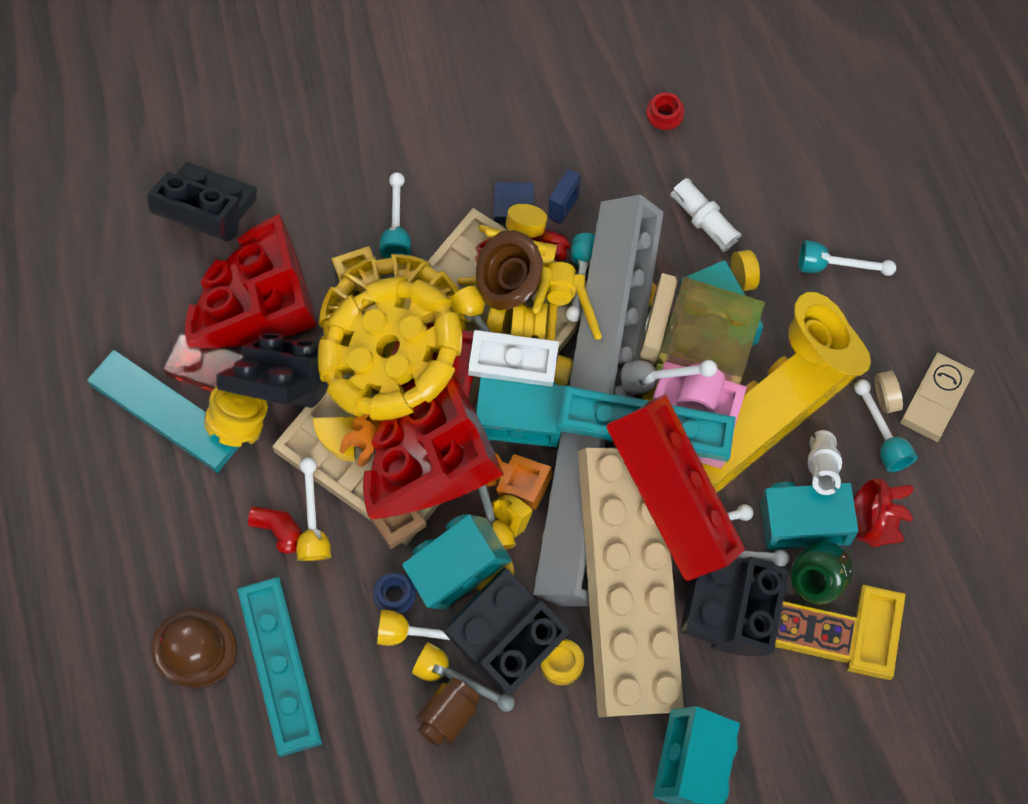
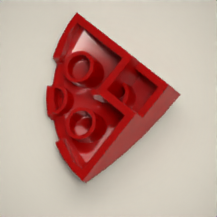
(252, 292)
(429, 456)

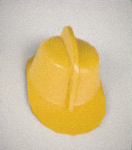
(825, 337)

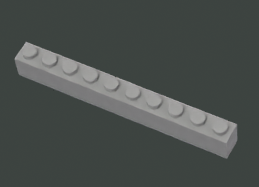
(620, 298)

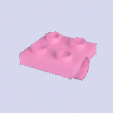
(704, 394)

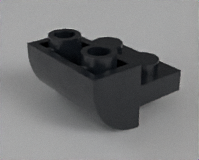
(202, 200)
(276, 371)
(737, 607)
(505, 632)

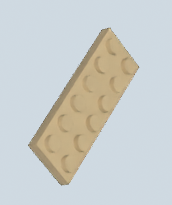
(628, 593)

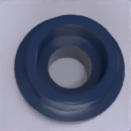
(394, 581)

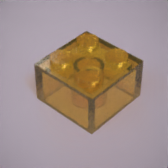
(711, 326)

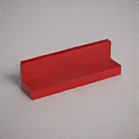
(676, 488)

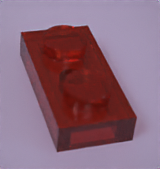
(198, 365)

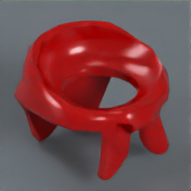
(878, 515)

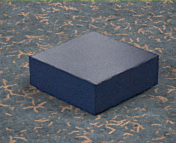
(510, 194)
(564, 196)

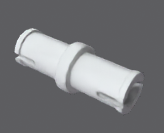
(705, 214)
(824, 462)

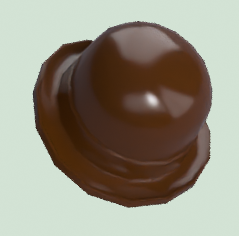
(508, 270)
(193, 648)

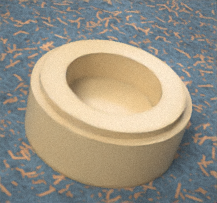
(888, 392)

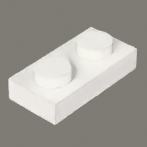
(513, 358)

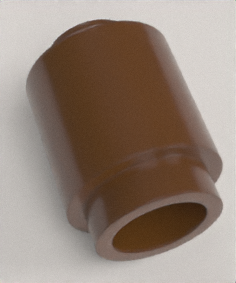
(447, 712)

